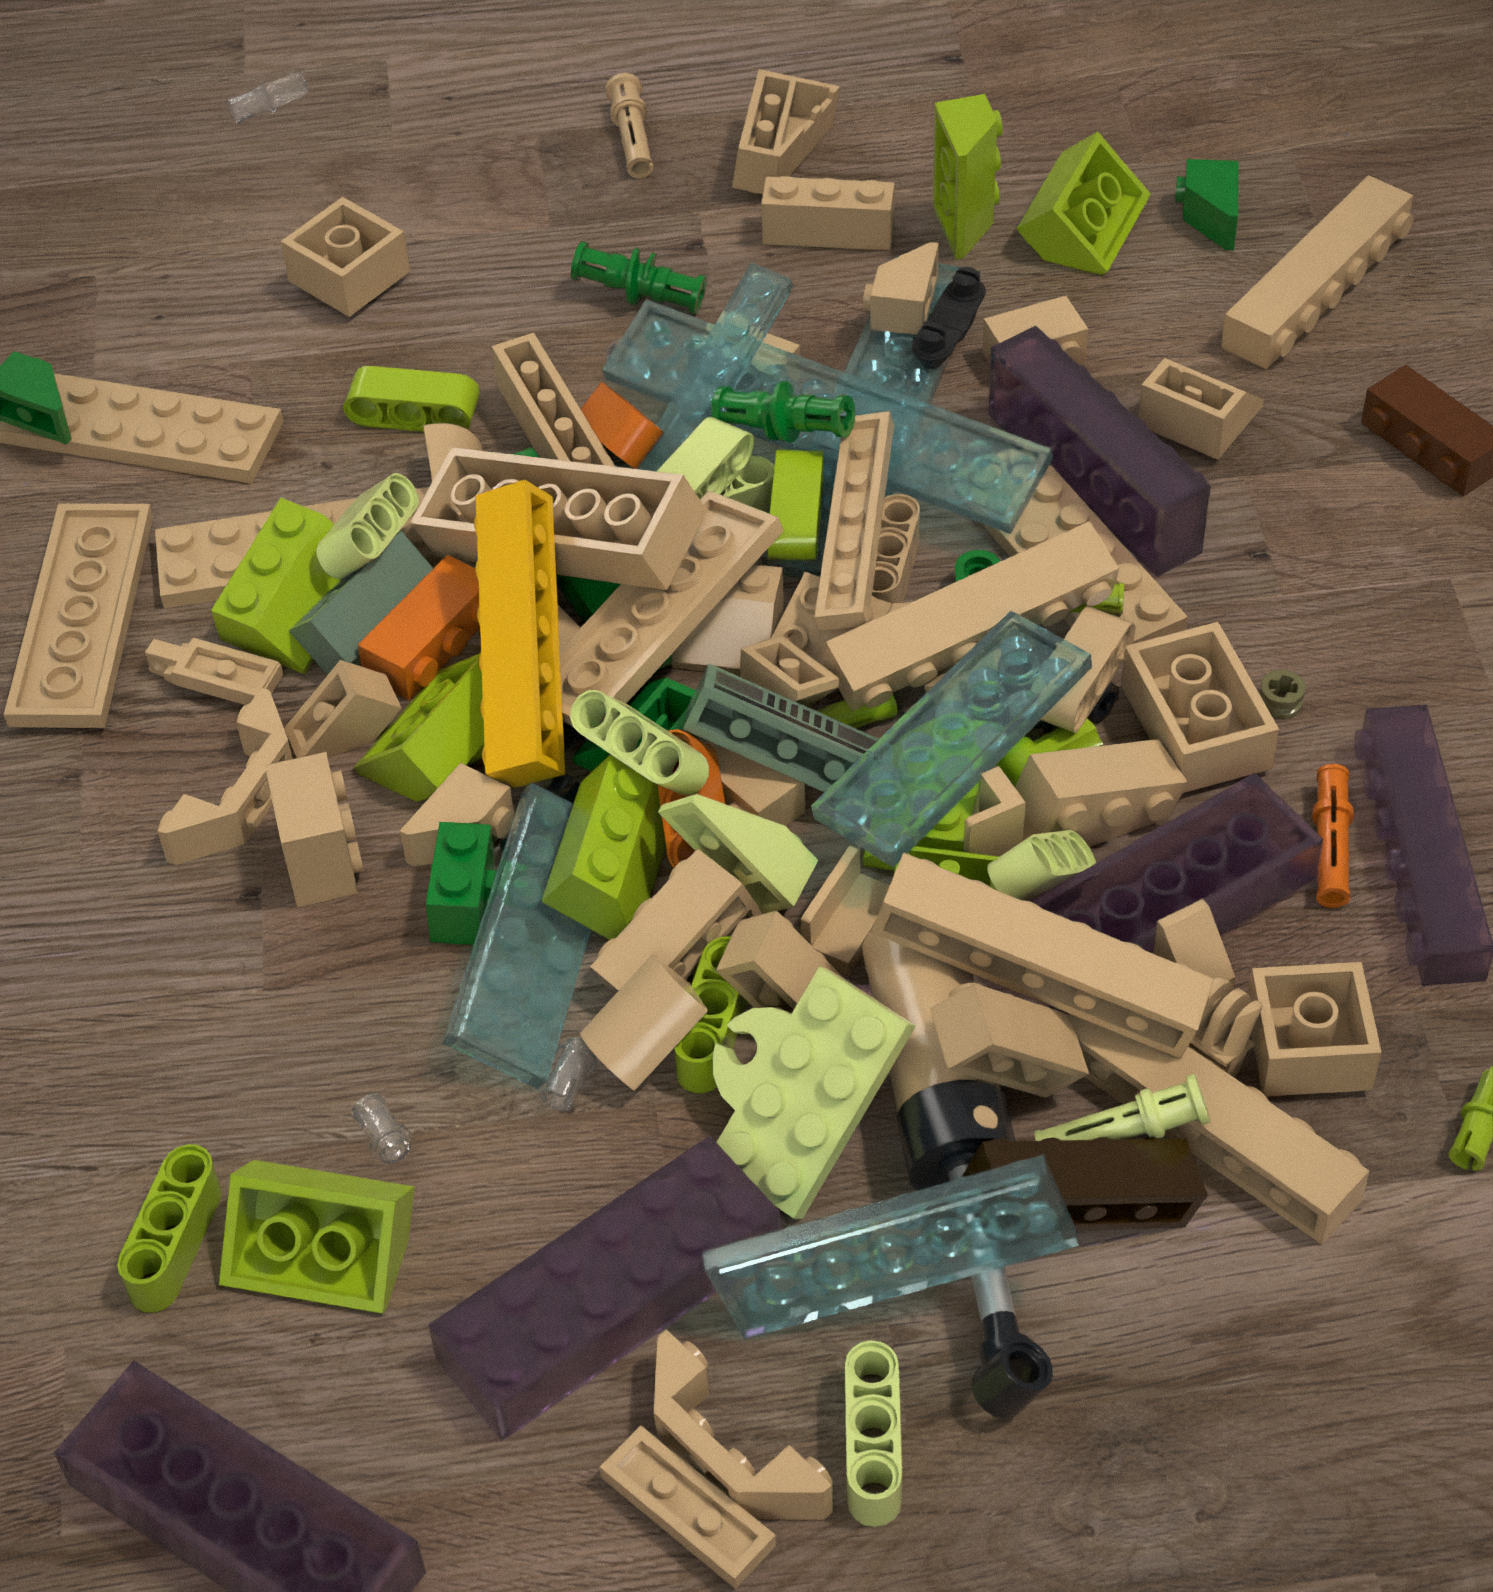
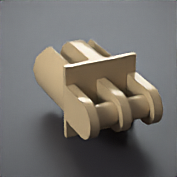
(1226, 1026)

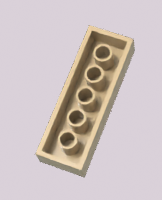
(606, 518)

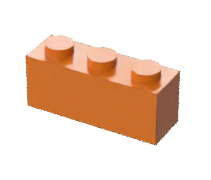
(425, 628)

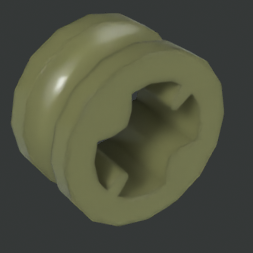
(1286, 682)

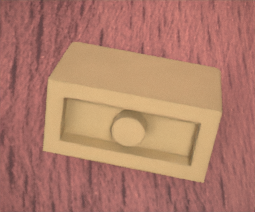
(1000, 816)
(843, 912)

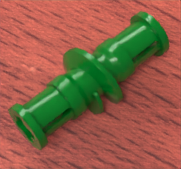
(638, 277)
(783, 413)

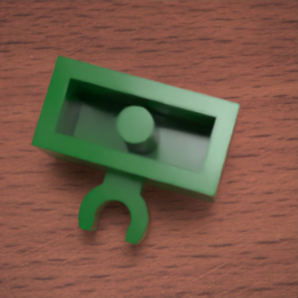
(459, 882)

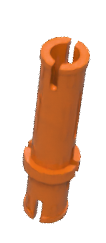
(1333, 789)

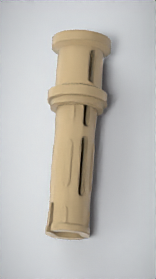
(637, 155)

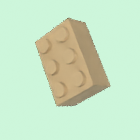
(1200, 705)

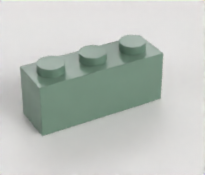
(359, 604)

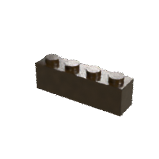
(1109, 1180)

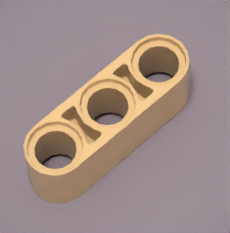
(896, 547)
(1105, 640)

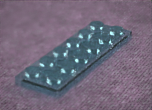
(951, 738)
(522, 955)
(892, 1247)

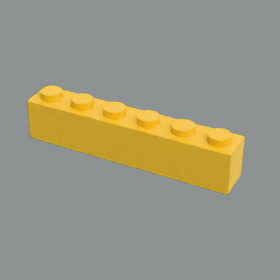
(519, 635)

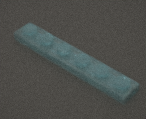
(722, 357)

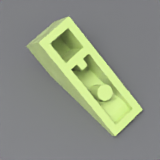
(749, 847)

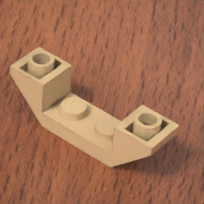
(203, 828)
(781, 1491)

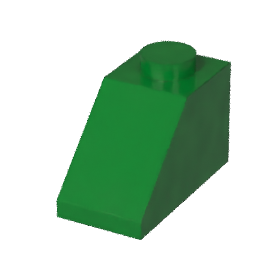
(1210, 199)
(32, 397)

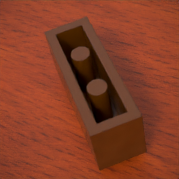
(1431, 429)

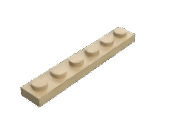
(855, 524)

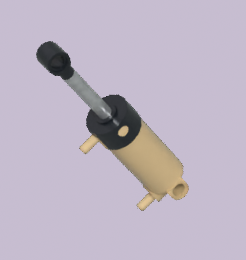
(940, 1128)

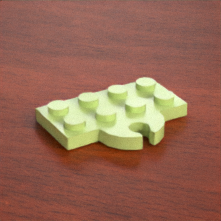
(805, 1085)

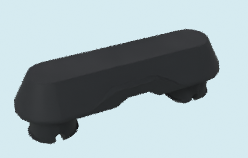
(950, 318)

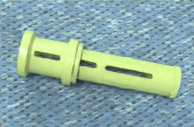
(1149, 1114)

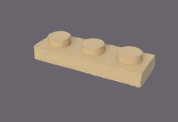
(688, 1507)

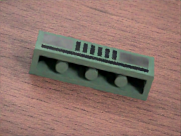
(773, 729)

